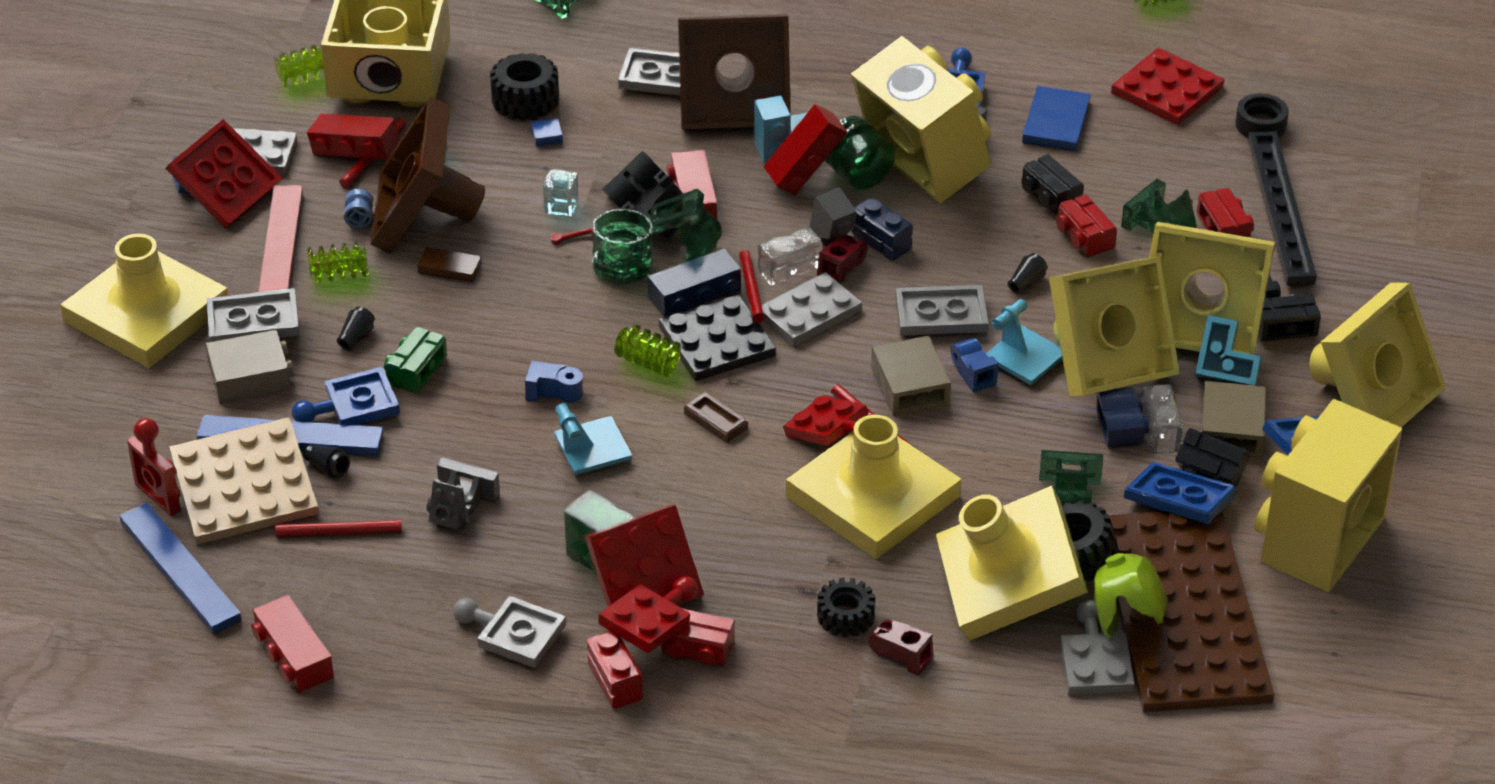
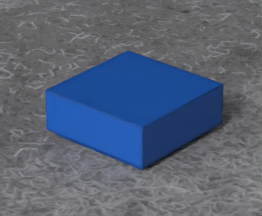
(546, 132)

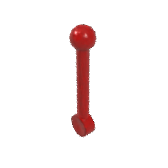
(557, 238)

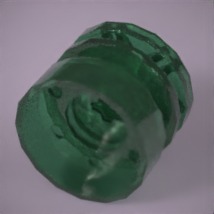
(862, 154)
(622, 246)

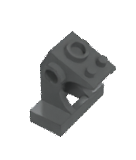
(455, 499)

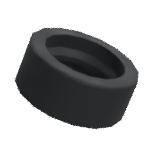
(1261, 104)

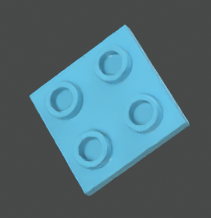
(1022, 350)
(591, 443)

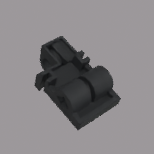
(642, 186)

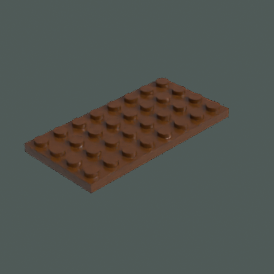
(1207, 641)

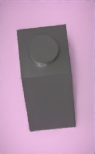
(832, 214)

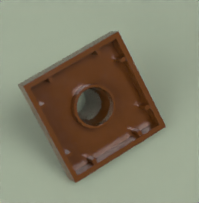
(724, 102)
(418, 177)

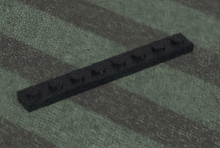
(1282, 209)

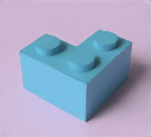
(772, 125)
(1219, 361)

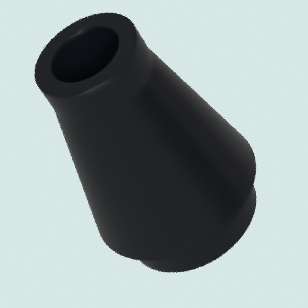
(1029, 271)
(356, 326)
(328, 459)

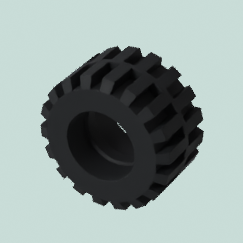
(524, 86)
(1091, 536)

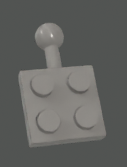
(516, 630)
(1094, 661)

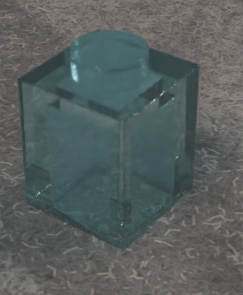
(560, 192)

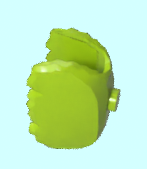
(1136, 581)

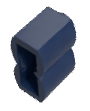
(1121, 416)

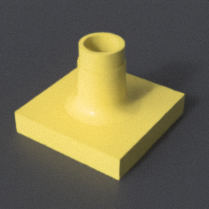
(1239, 263)
(142, 302)
(1114, 326)
(1381, 358)
(873, 486)
(1009, 561)

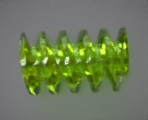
(299, 64)
(337, 261)
(648, 350)

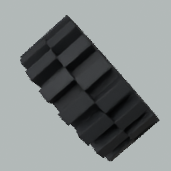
(846, 620)

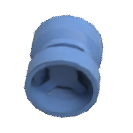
(358, 208)

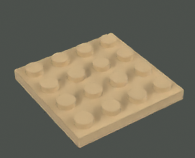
(243, 480)

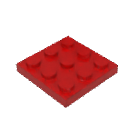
(1167, 86)
(224, 173)
(643, 552)

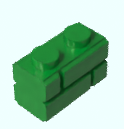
(415, 359)

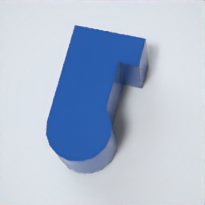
(971, 361)
(553, 382)

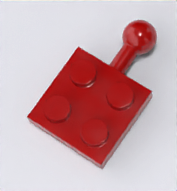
(825, 420)
(150, 470)
(647, 617)

